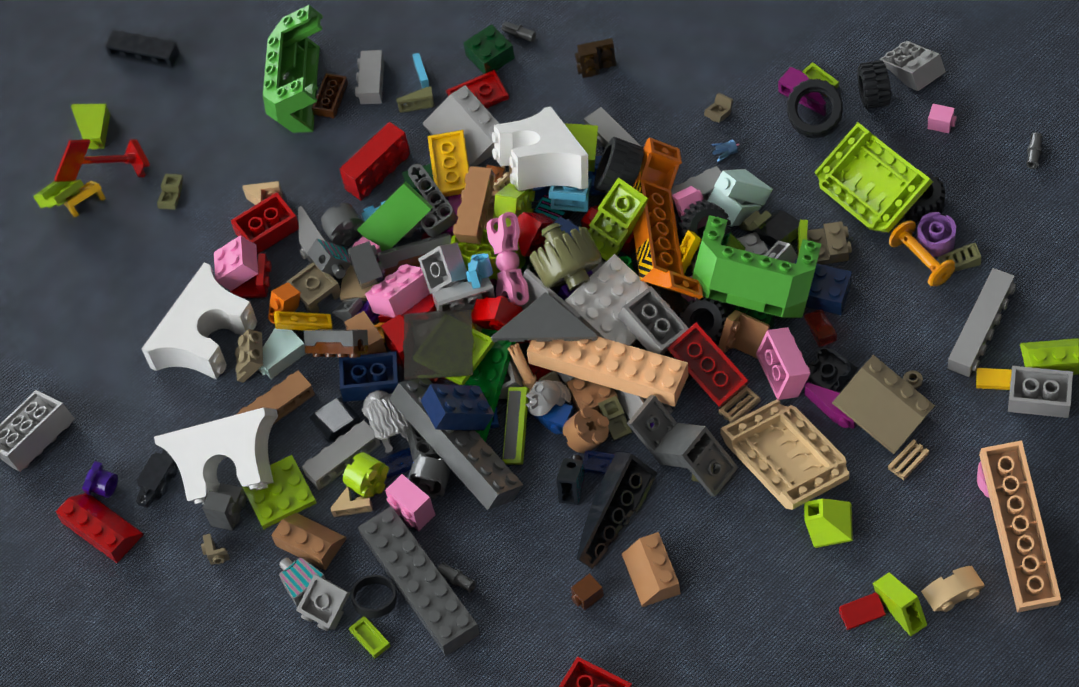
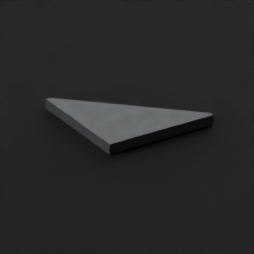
(544, 321)

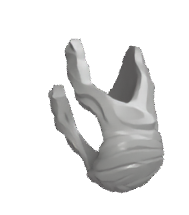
(384, 418)

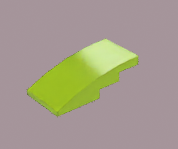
(616, 218)

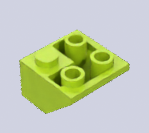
(828, 521)

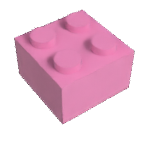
(235, 263)
(410, 502)

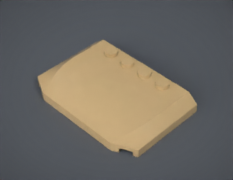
(786, 453)

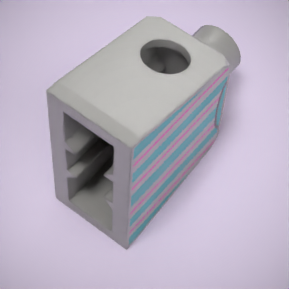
(297, 577)

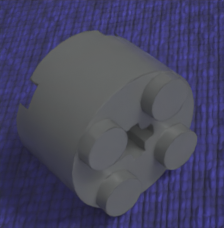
(341, 224)
(430, 475)

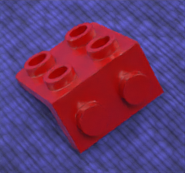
(257, 285)

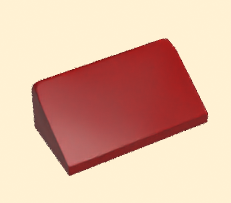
(861, 611)

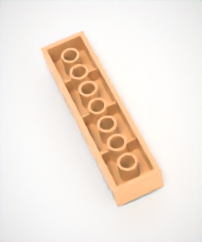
(613, 366)
(1019, 526)

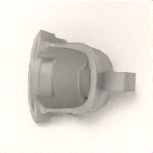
(545, 395)

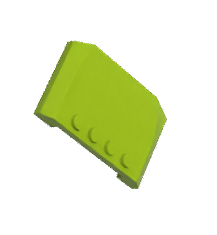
(871, 180)

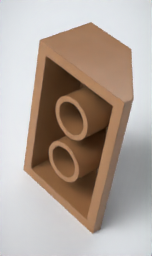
(308, 540)
(651, 570)

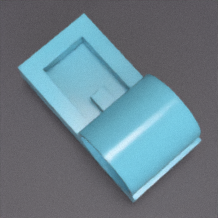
(479, 268)

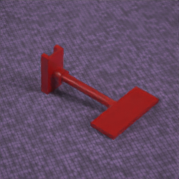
(75, 156)

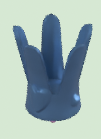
(726, 148)

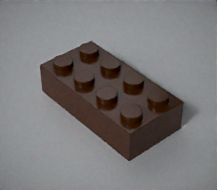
(330, 95)

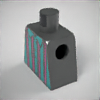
(330, 258)

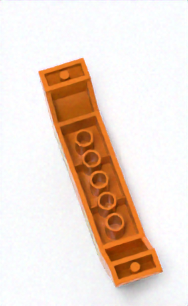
(656, 229)

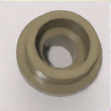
(914, 383)

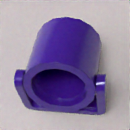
(100, 481)

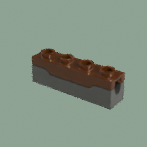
(409, 253)
(336, 342)

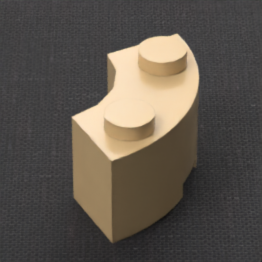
(946, 593)

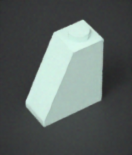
(743, 186)
(281, 351)

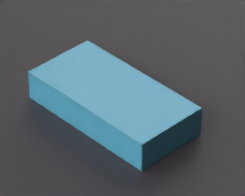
(420, 70)

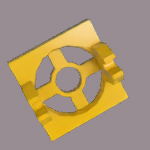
(85, 192)

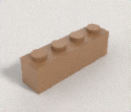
(474, 205)
(284, 396)

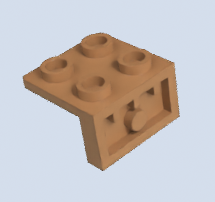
(742, 333)

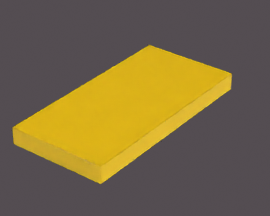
(449, 161)

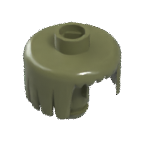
(566, 258)

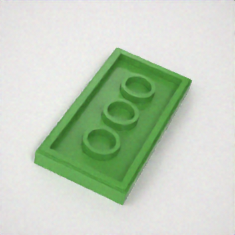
(395, 217)

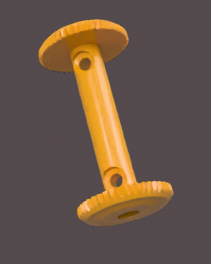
(903, 234)

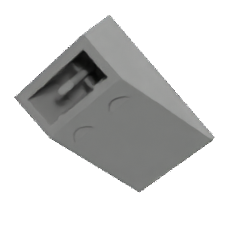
(914, 65)

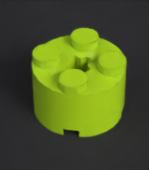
(365, 475)

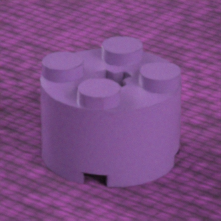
(936, 233)

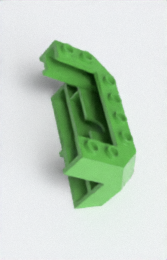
(293, 70)
(751, 278)

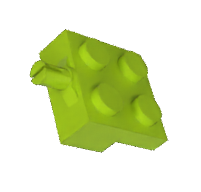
(57, 193)

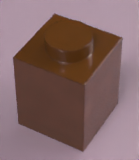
(586, 592)

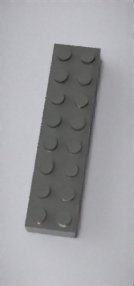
(460, 449)
(419, 581)

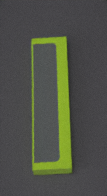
(515, 426)

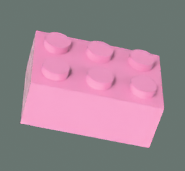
(398, 291)
(783, 363)

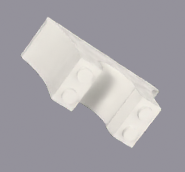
(540, 152)
(197, 313)
(204, 446)

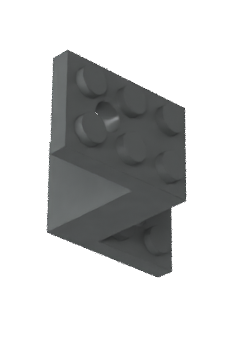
(682, 445)

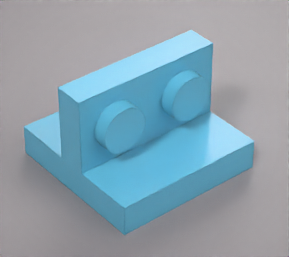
(570, 198)

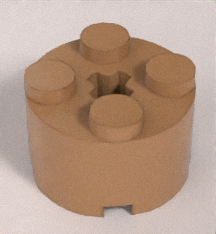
(586, 430)

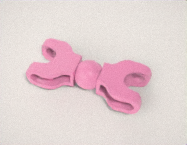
(507, 261)

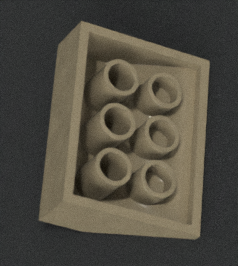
(883, 404)

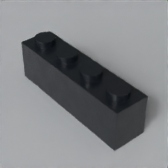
(142, 49)

